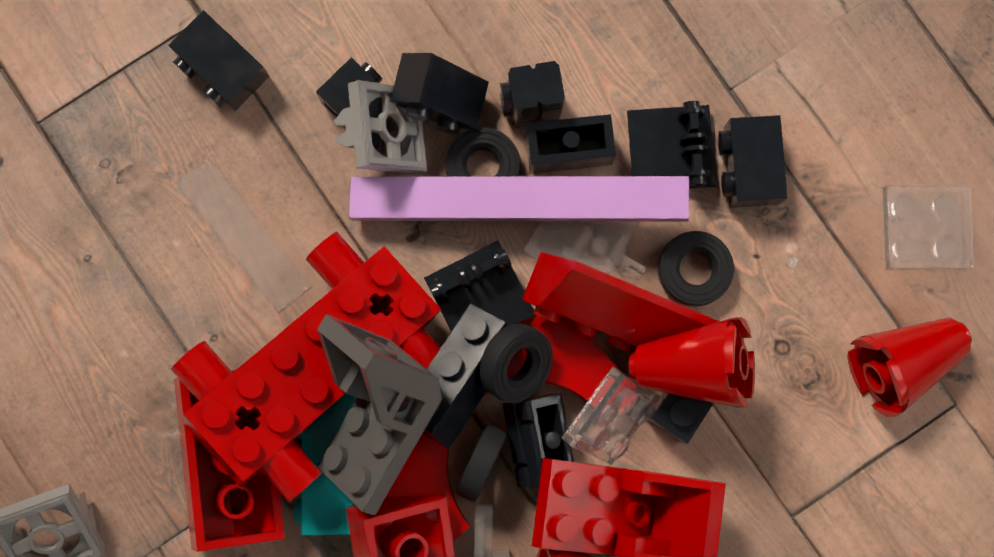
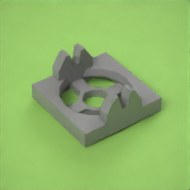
(360, 125)
(61, 499)

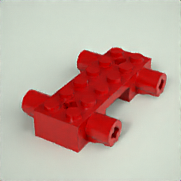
(290, 377)

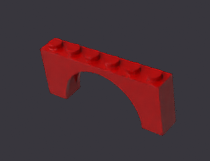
(576, 367)

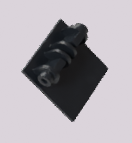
(673, 143)
(483, 281)

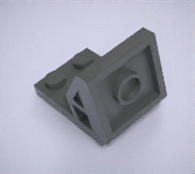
(386, 419)

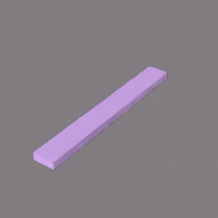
(520, 198)

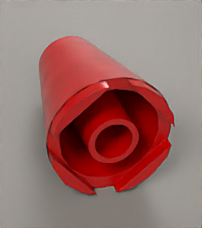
(906, 361)
(699, 364)

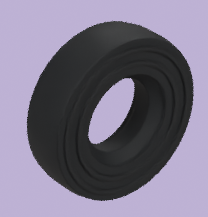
(482, 139)
(717, 254)
(500, 352)
(481, 462)

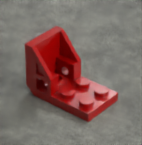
(626, 511)

